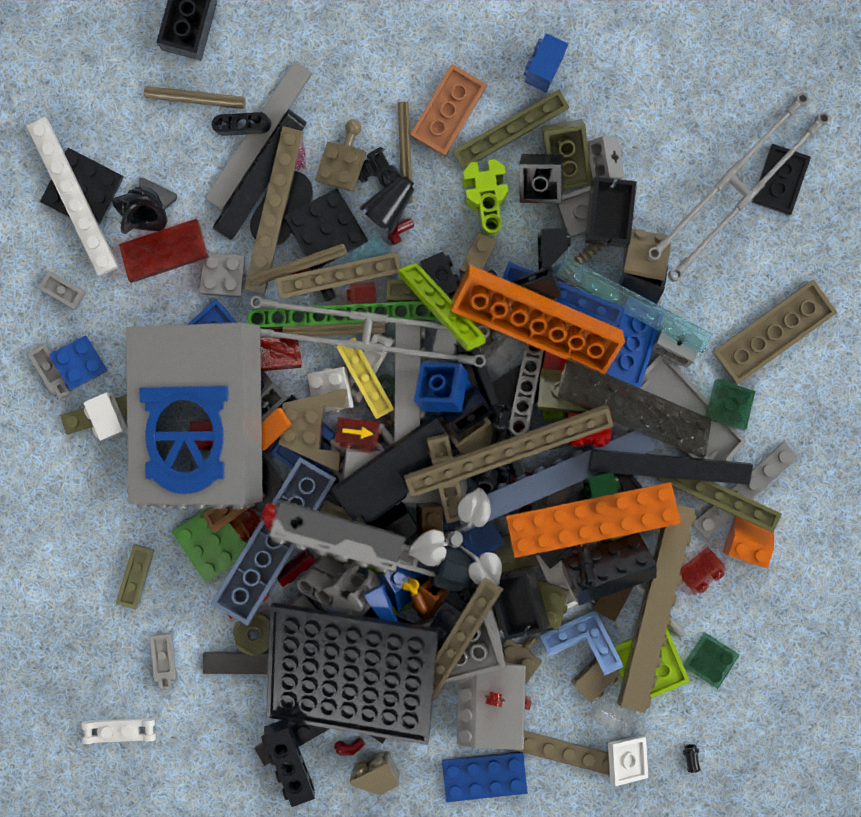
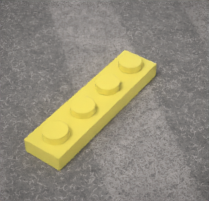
(366, 380)

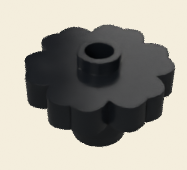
(491, 478)

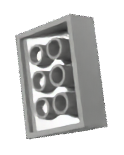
(483, 652)
(489, 725)

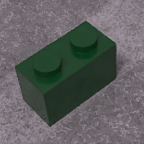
(600, 485)

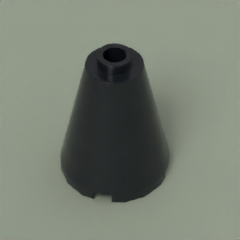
(389, 203)

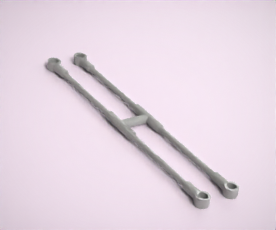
(747, 194)
(365, 344)

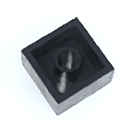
(541, 178)

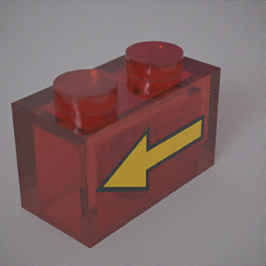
(357, 433)

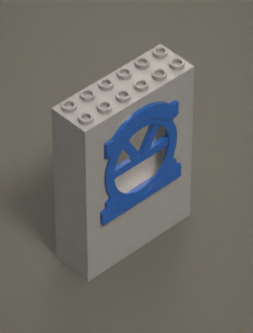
(222, 374)

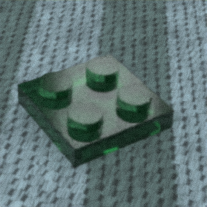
(730, 404)
(711, 660)

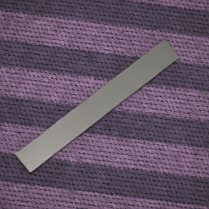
(253, 143)

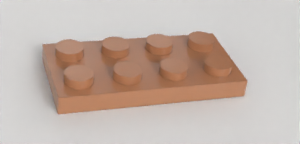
(448, 110)

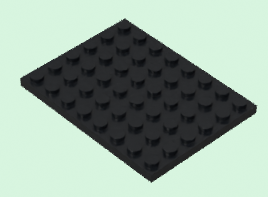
(351, 673)

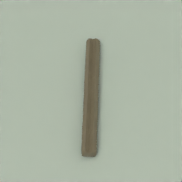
(194, 97)
(404, 141)
(297, 265)
(333, 329)

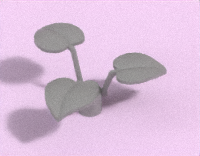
(430, 548)

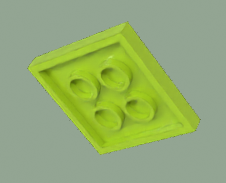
(671, 670)

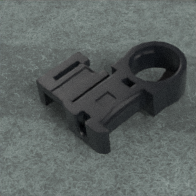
(377, 164)

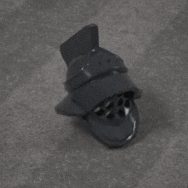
(144, 207)

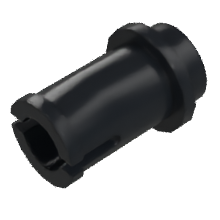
(691, 752)

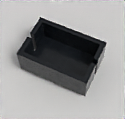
(610, 212)
(520, 604)

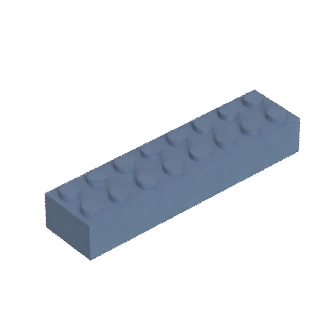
(263, 558)

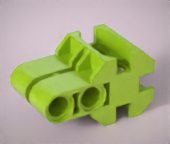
(486, 192)

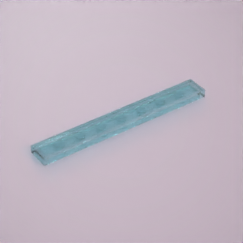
(635, 304)

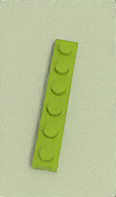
(440, 305)

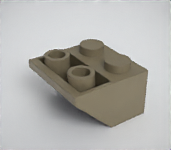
(376, 775)

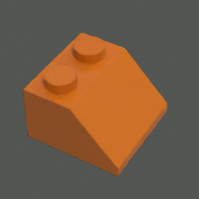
(749, 543)

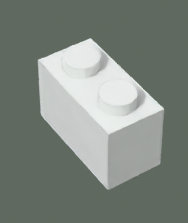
(105, 416)

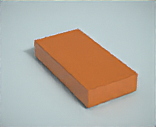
(274, 427)

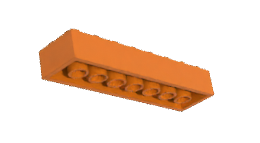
(536, 319)
(592, 520)

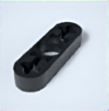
(249, 128)

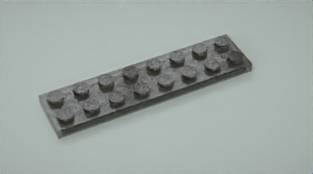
(635, 408)

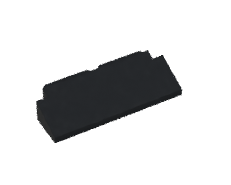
(381, 481)

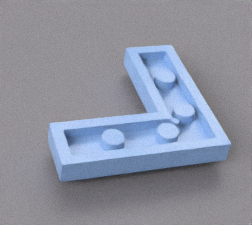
(580, 629)

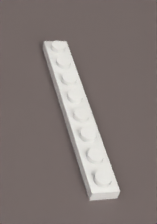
(72, 196)

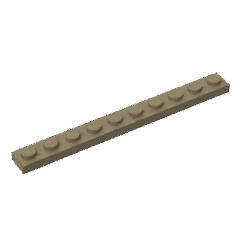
(509, 450)

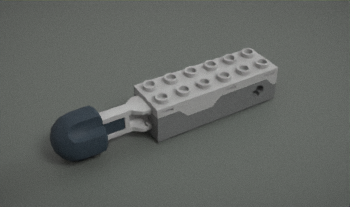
(360, 542)

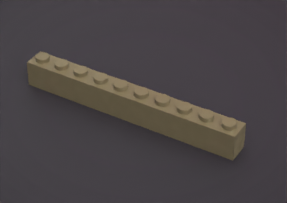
(655, 613)

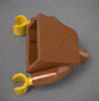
(427, 598)

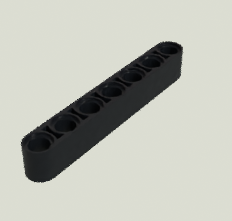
(254, 181)

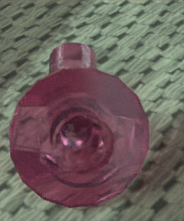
(301, 162)

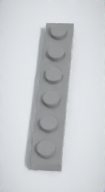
(761, 476)

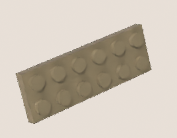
(774, 332)

